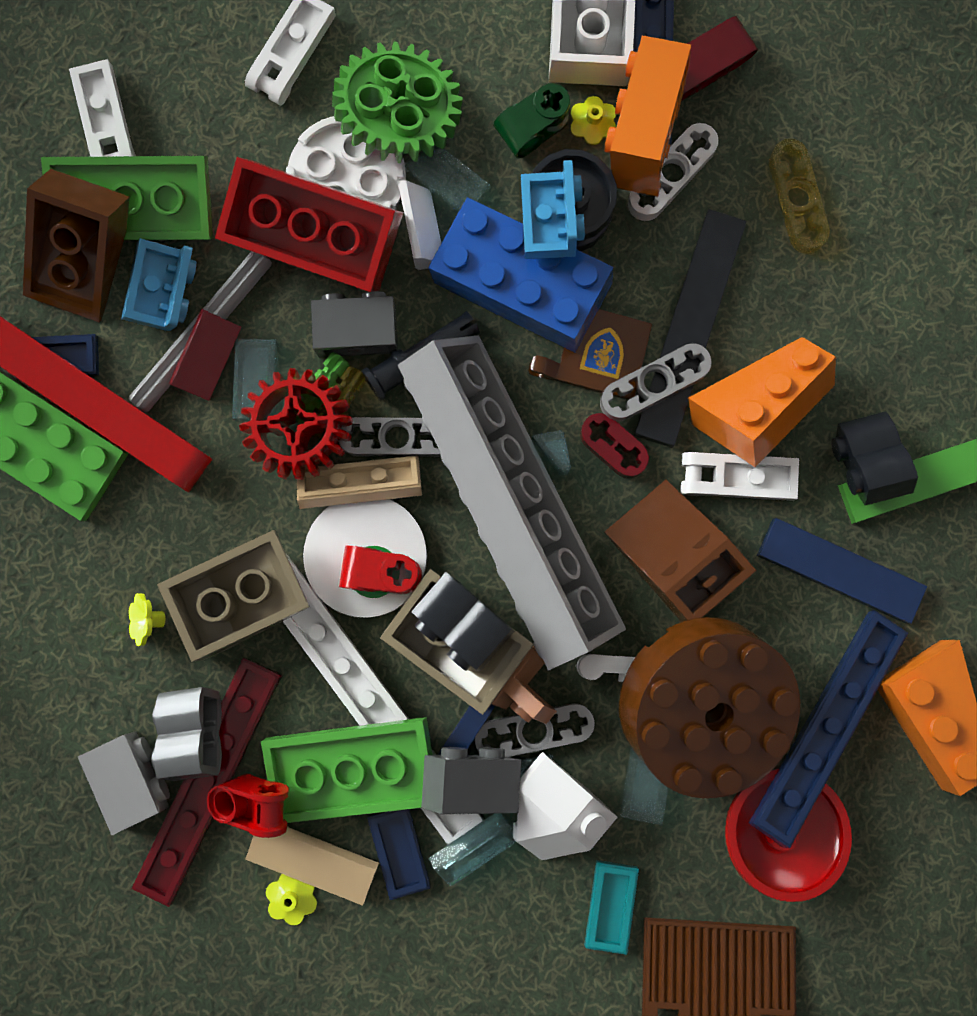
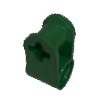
(529, 124)

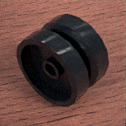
(598, 191)

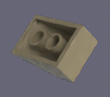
(233, 597)
(472, 686)

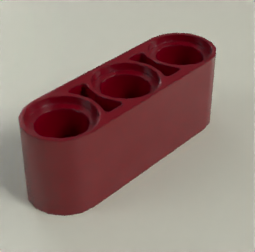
(717, 54)

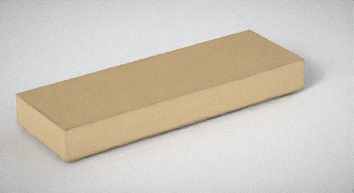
(361, 482)
(315, 863)

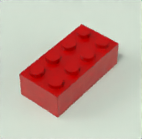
(308, 225)

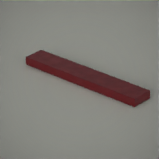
(189, 815)

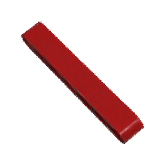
(100, 408)

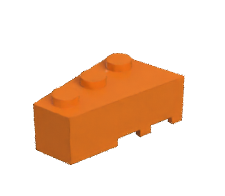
(647, 113)
(764, 400)
(938, 713)

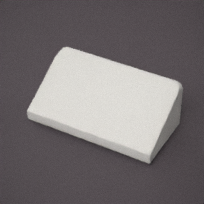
(420, 223)

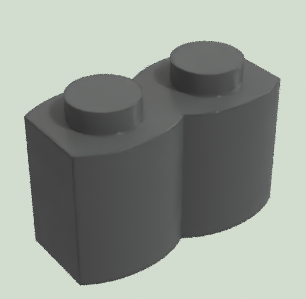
(187, 734)

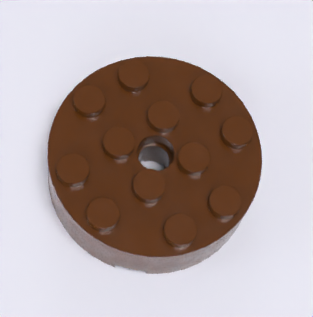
(709, 707)

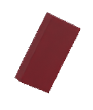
(205, 355)

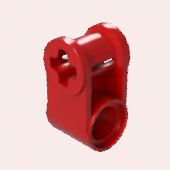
(372, 571)
(250, 805)

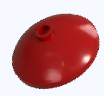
(795, 872)

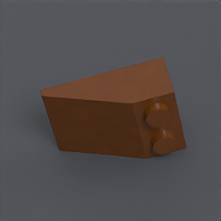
(72, 243)

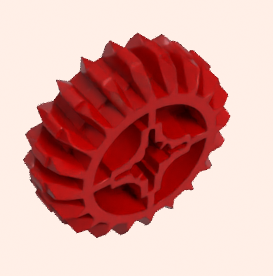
(279, 424)

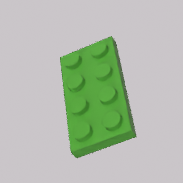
(165, 192)
(54, 450)
(350, 769)

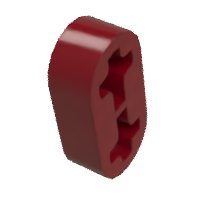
(621, 438)

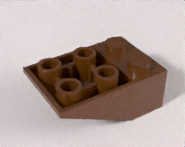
(679, 552)

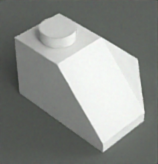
(558, 812)

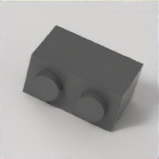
(354, 324)
(471, 782)

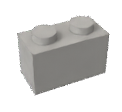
(124, 781)

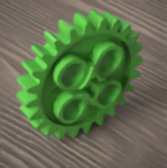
(395, 89)

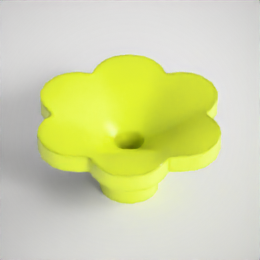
(592, 126)
(143, 619)
(300, 894)

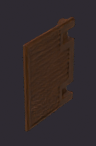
(718, 968)

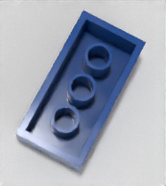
(488, 266)

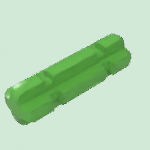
(334, 367)

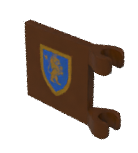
(607, 353)

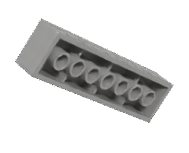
(511, 499)

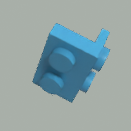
(550, 214)
(158, 285)

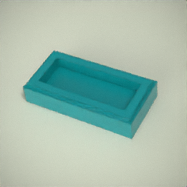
(611, 907)

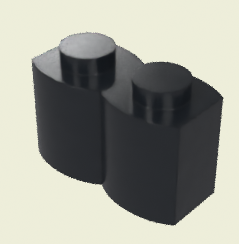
(874, 458)
(462, 623)

